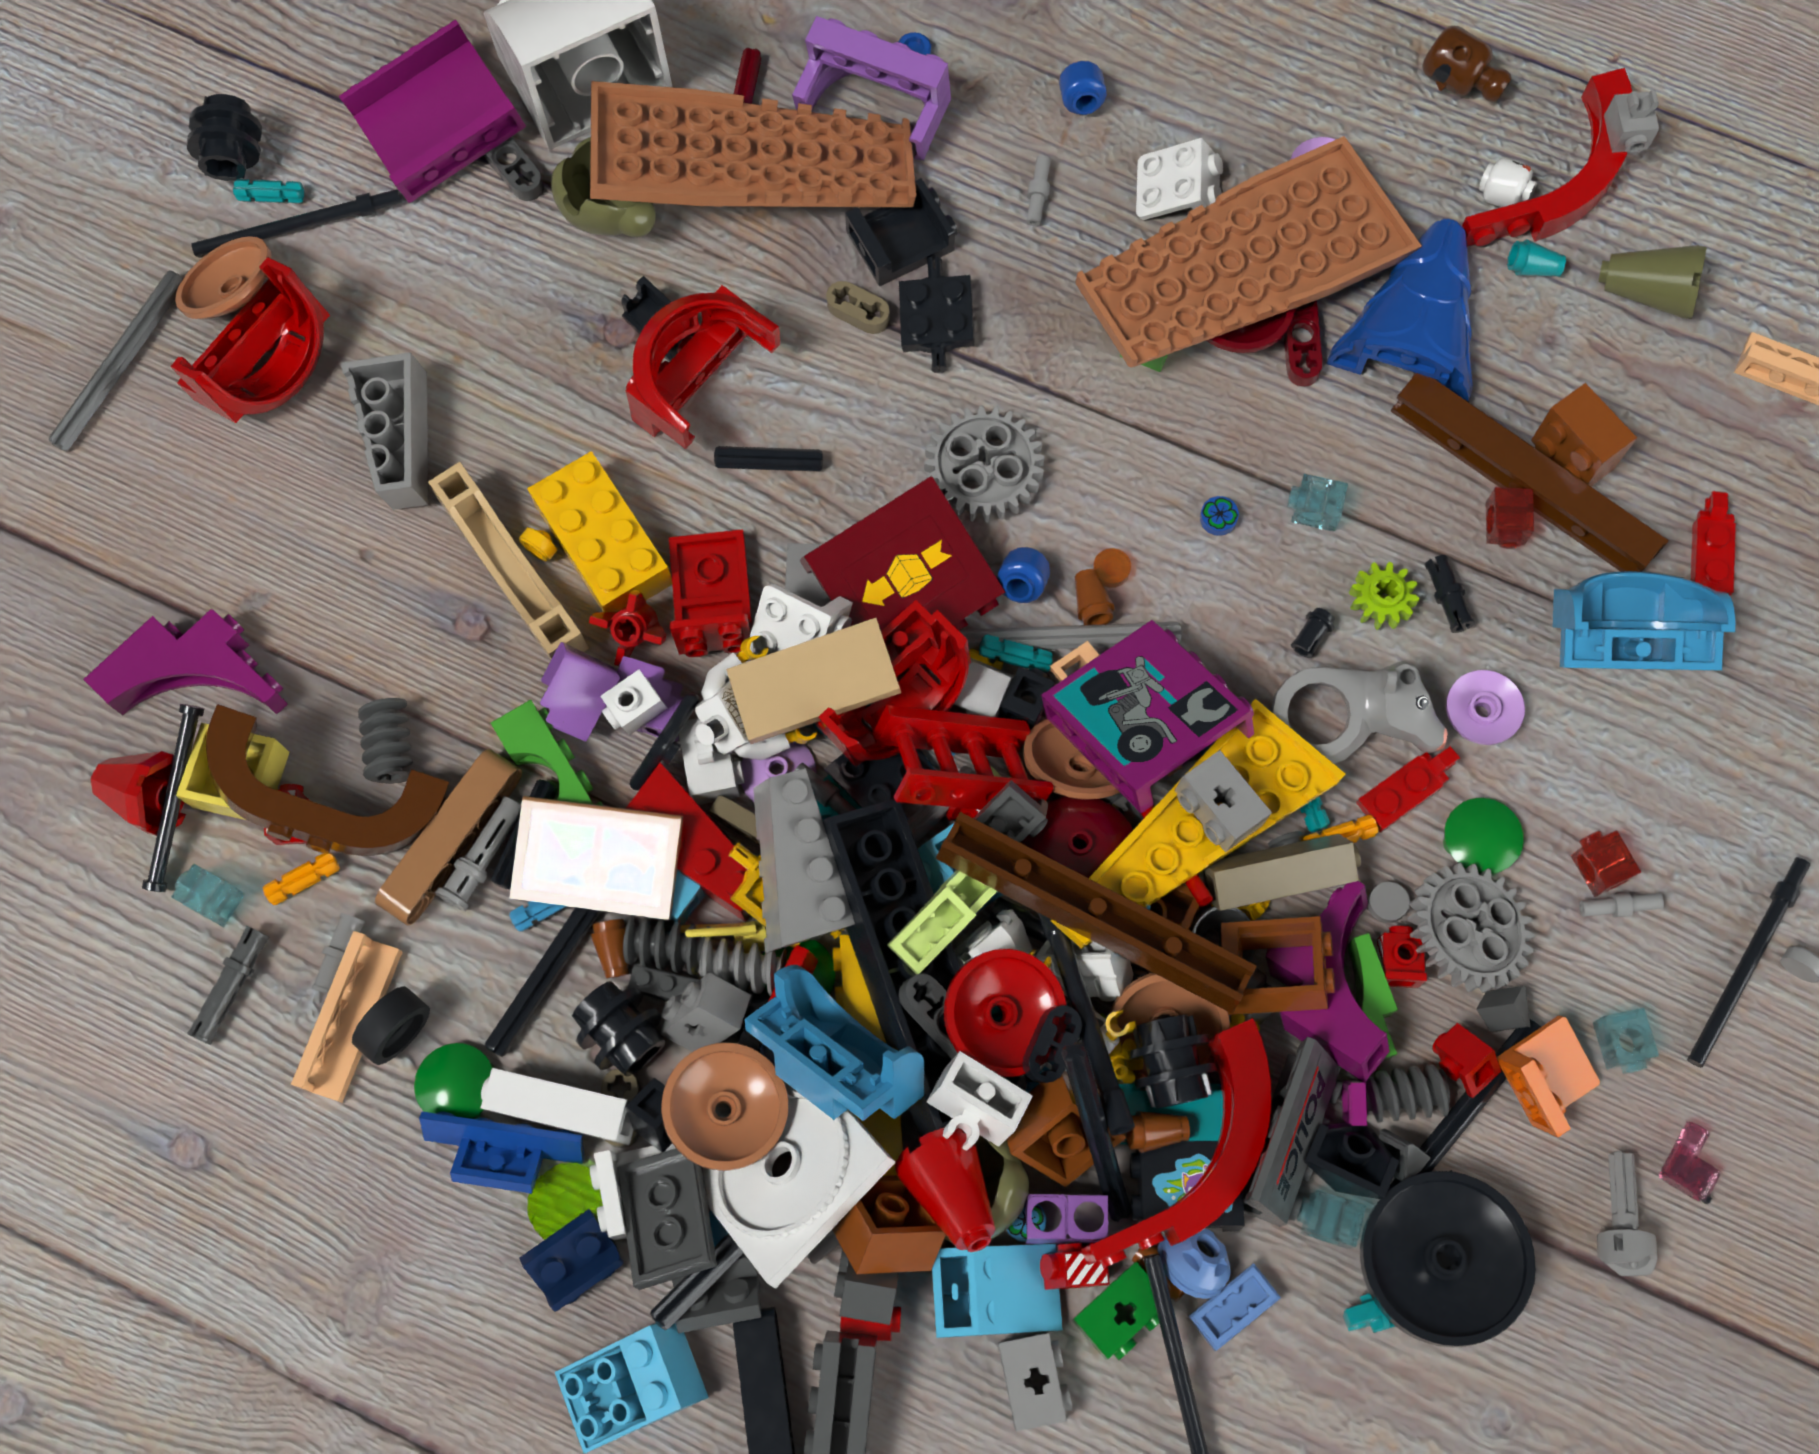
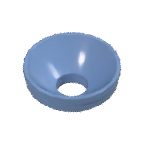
(1192, 1269)

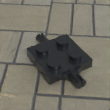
(936, 314)

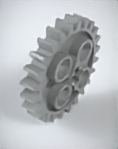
(973, 435)
(1471, 927)

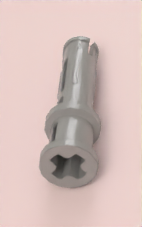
(507, 813)

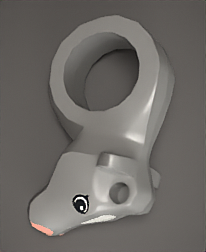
(1376, 701)

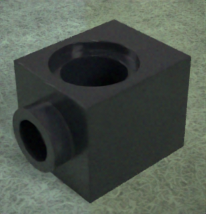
(646, 1115)

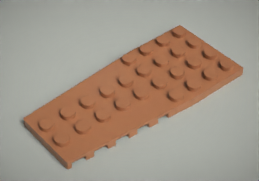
(727, 152)
(1249, 255)

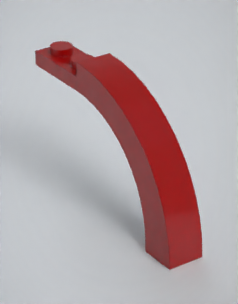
(1576, 198)
(1242, 1137)

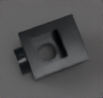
(1025, 682)

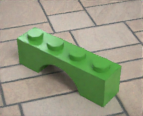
(530, 741)

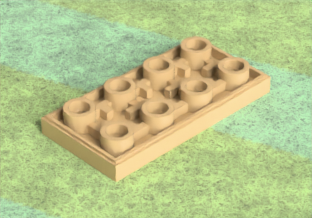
(805, 679)

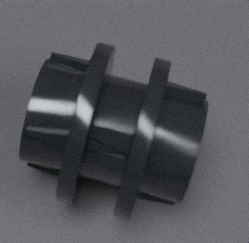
(224, 137)
(618, 1028)
(1172, 1061)

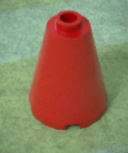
(949, 1187)

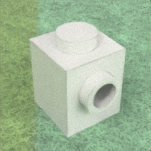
(632, 703)

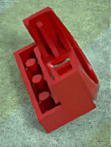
(275, 310)
(662, 389)
(911, 641)

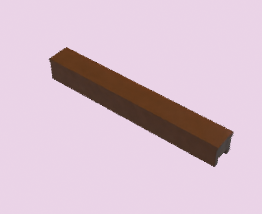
(1516, 464)
(1096, 912)

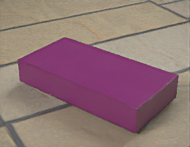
(1354, 1102)

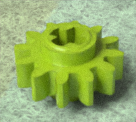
(1373, 585)

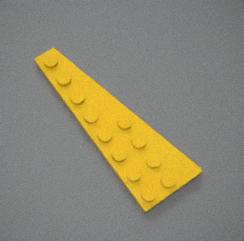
(1171, 842)

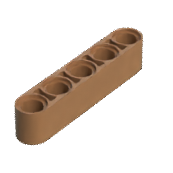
(447, 837)

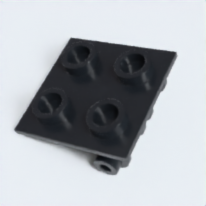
(869, 781)

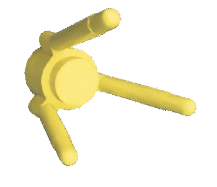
(747, 932)

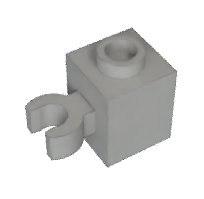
(1632, 121)

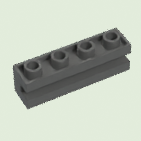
(843, 1394)

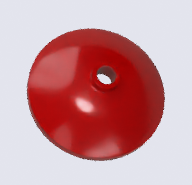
(1023, 992)

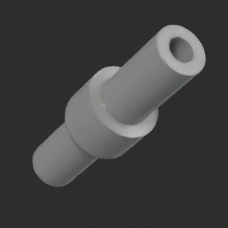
(1038, 190)
(1621, 904)

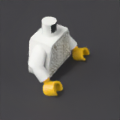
(721, 717)

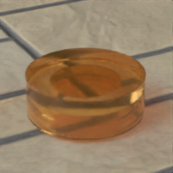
(1112, 567)

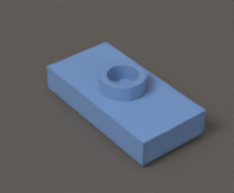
(1234, 1307)

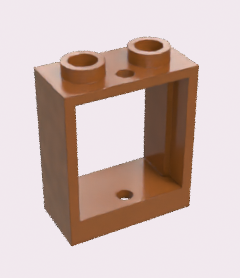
(1283, 934)

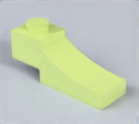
(940, 920)

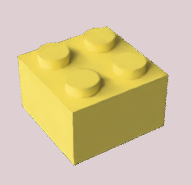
(264, 758)

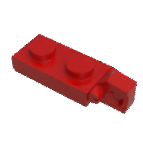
(1714, 545)
(1407, 788)

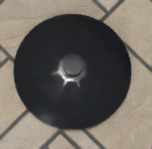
(1447, 1259)

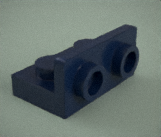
(572, 1260)

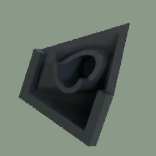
(1352, 1160)

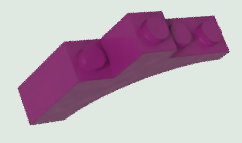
(165, 659)
(1343, 1027)

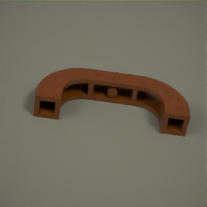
(296, 817)

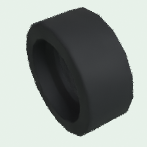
(390, 1025)

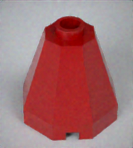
(136, 788)

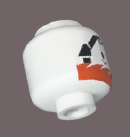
(1507, 183)

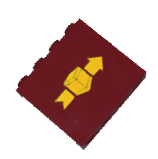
(904, 555)

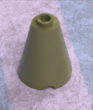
(1657, 277)

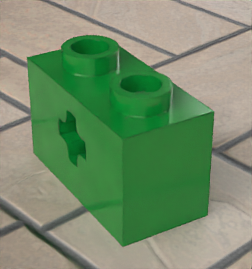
(1098, 1321)

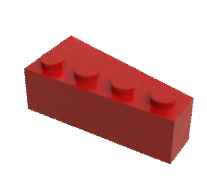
(702, 844)

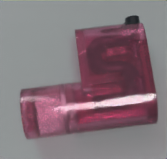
(1685, 1169)

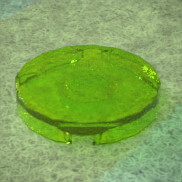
(561, 1197)

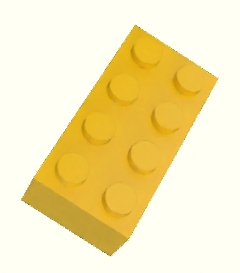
(599, 533)

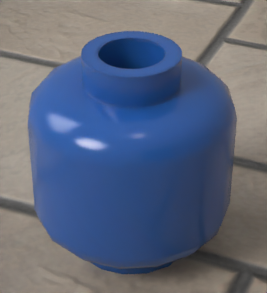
(1082, 87)
(1024, 574)

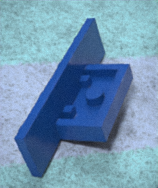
(499, 1152)

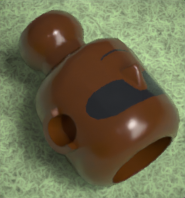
(1462, 62)

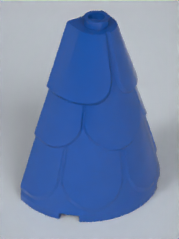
(1419, 315)

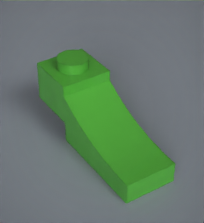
(1372, 988)

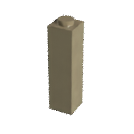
(1282, 871)

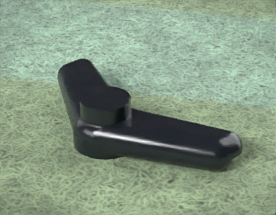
(665, 745)

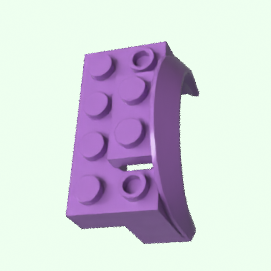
(842, 51)

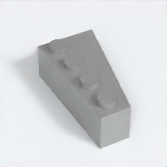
(393, 421)
(796, 864)

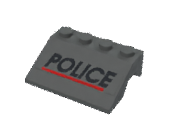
(1297, 1110)

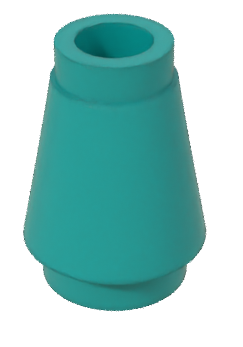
(1535, 260)

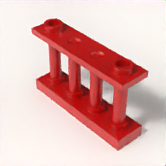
(956, 733)

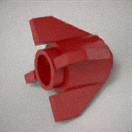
(631, 625)

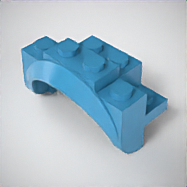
(1642, 622)
(831, 1054)

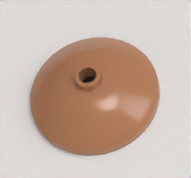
(223, 279)
(1056, 760)
(1154, 996)
(729, 1076)

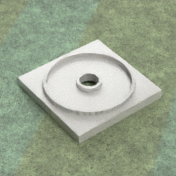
(788, 1215)

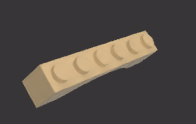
(505, 561)

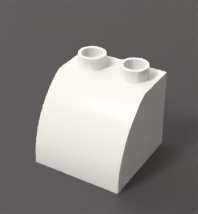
(565, 44)

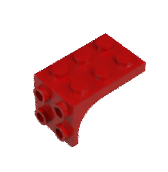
(710, 592)

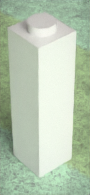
(557, 1106)

